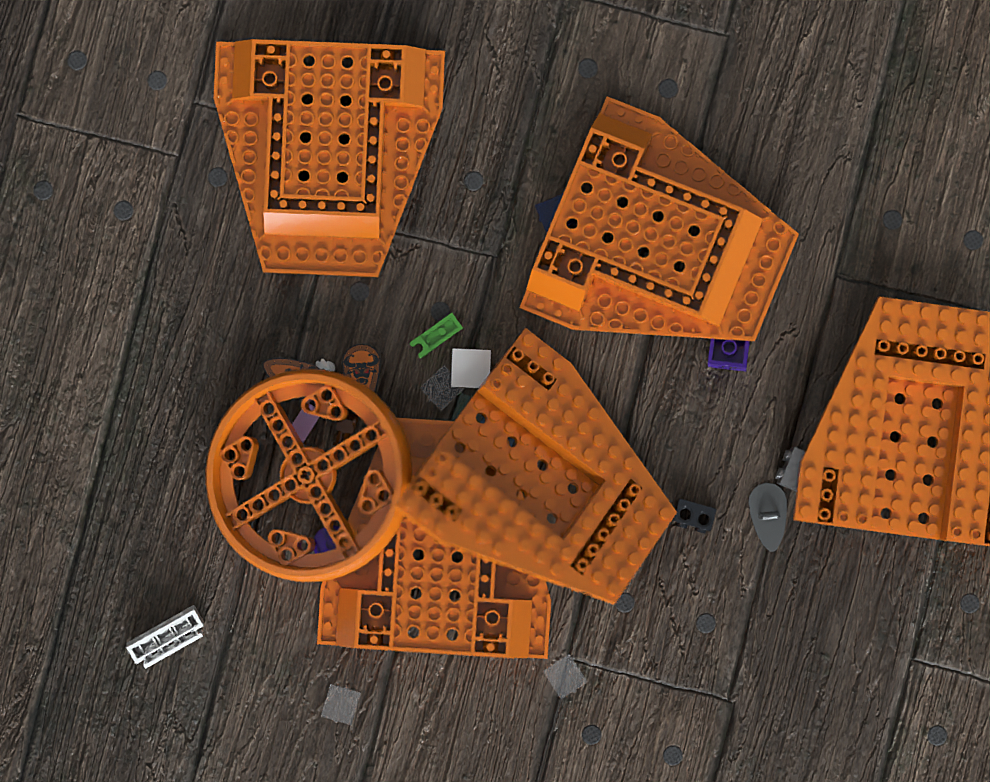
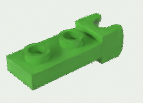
(437, 334)

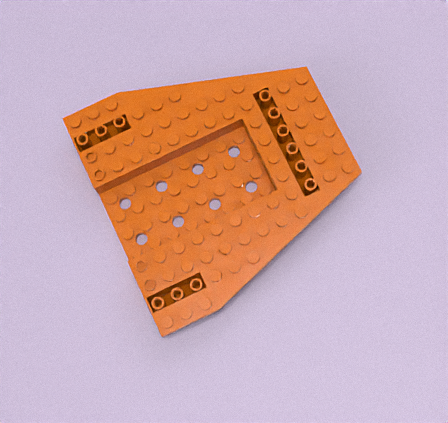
(390, 122)
(609, 287)
(924, 356)
(557, 420)
(373, 608)

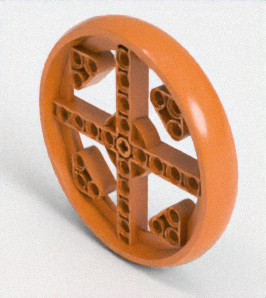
(222, 471)

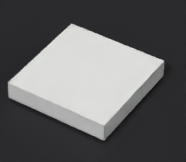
(469, 367)

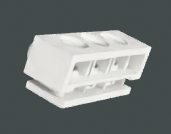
(164, 634)

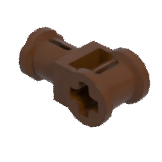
(345, 427)

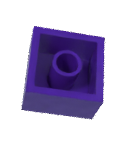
(728, 354)

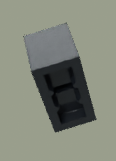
(695, 511)

